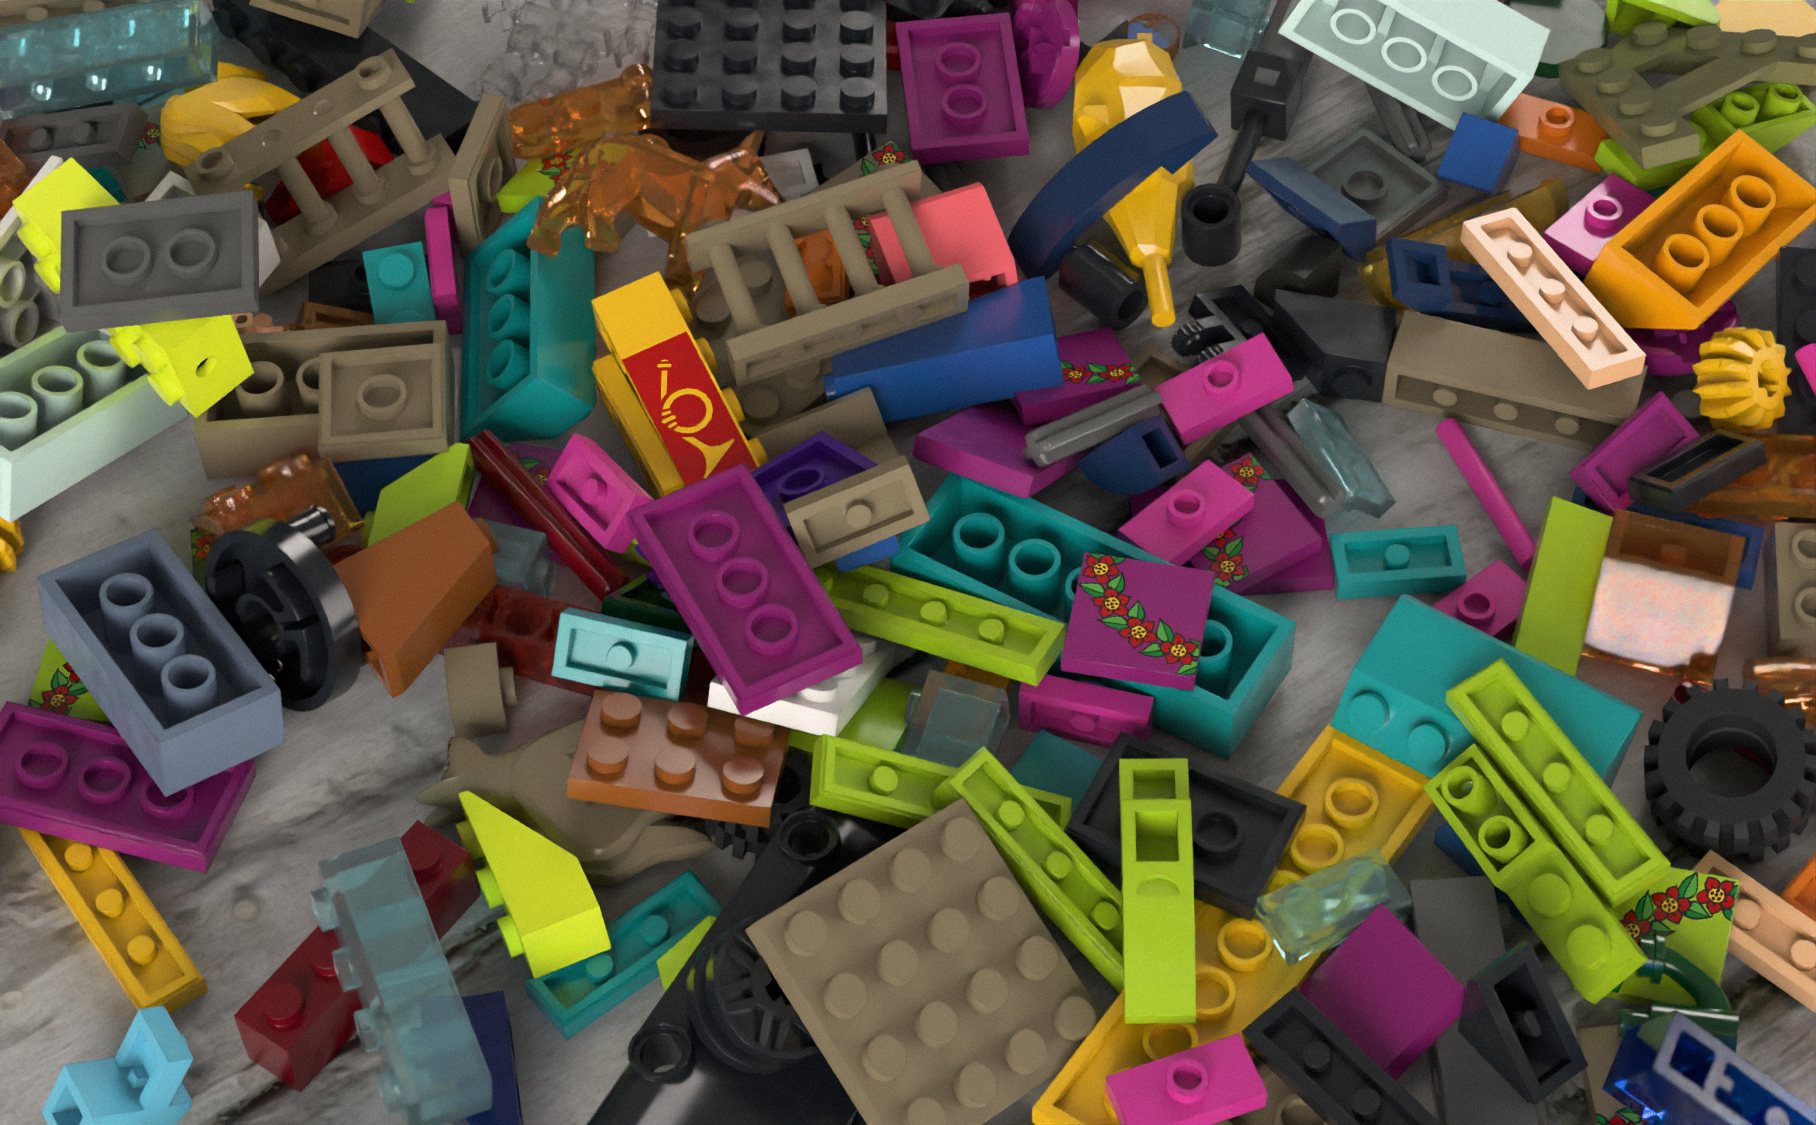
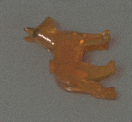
(658, 190)

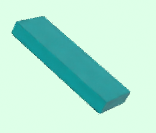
(638, 938)

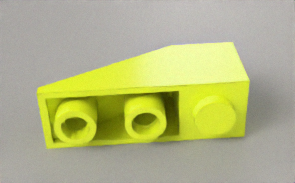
(540, 886)

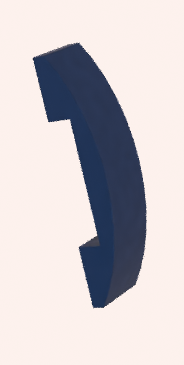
(1102, 175)
(1450, 288)

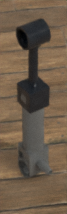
(1264, 105)

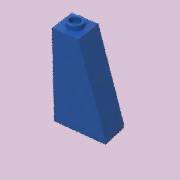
(959, 361)

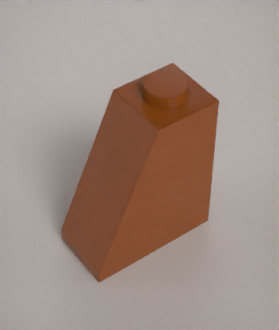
(418, 590)

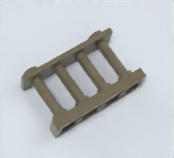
(356, 211)
(821, 329)

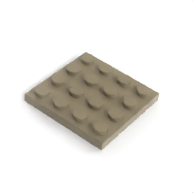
(928, 978)

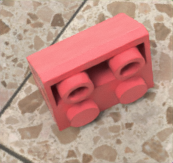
(957, 230)

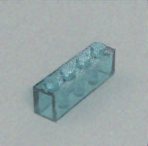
(106, 55)
(403, 985)

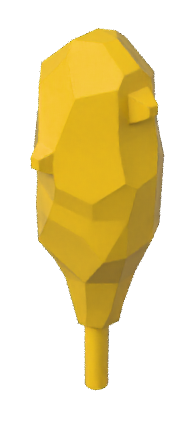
(1109, 87)

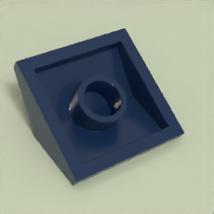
(1316, 205)

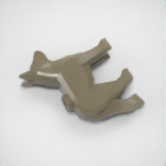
(532, 788)

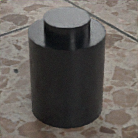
(1103, 284)

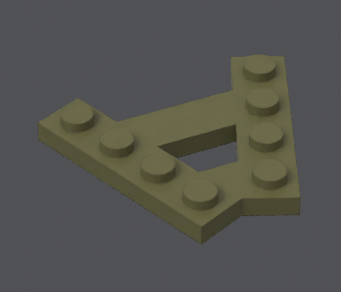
(1712, 64)

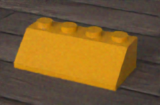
(1702, 238)

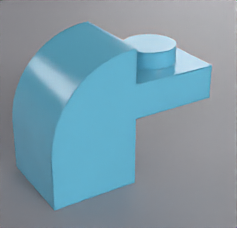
(133, 1087)

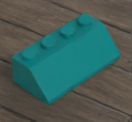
(527, 334)
(1421, 653)

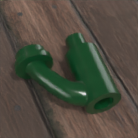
(1712, 1005)

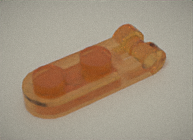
(582, 115)

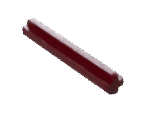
(546, 515)

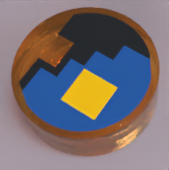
(1158, 30)

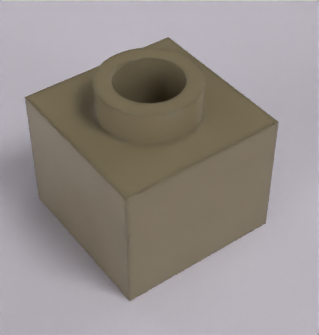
(479, 690)

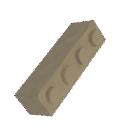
(1501, 383)

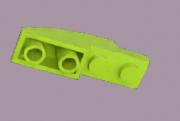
(1765, 112)
(1535, 874)
(1157, 891)

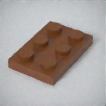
(678, 759)

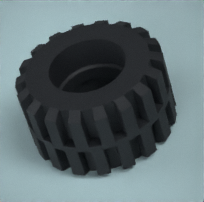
(1742, 721)

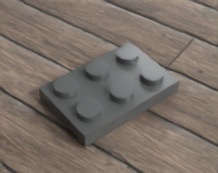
(159, 261)

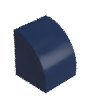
(1136, 459)

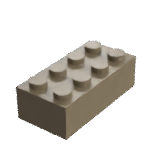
(279, 403)

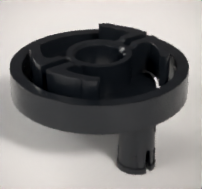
(289, 606)

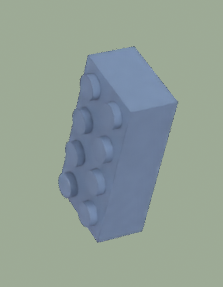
(161, 661)

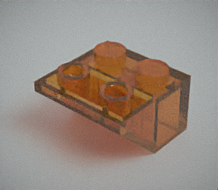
(283, 491)
(1663, 596)

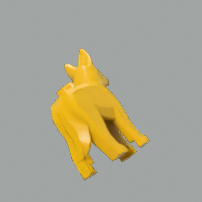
(218, 113)

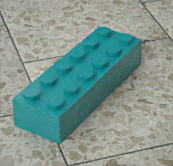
(1032, 562)

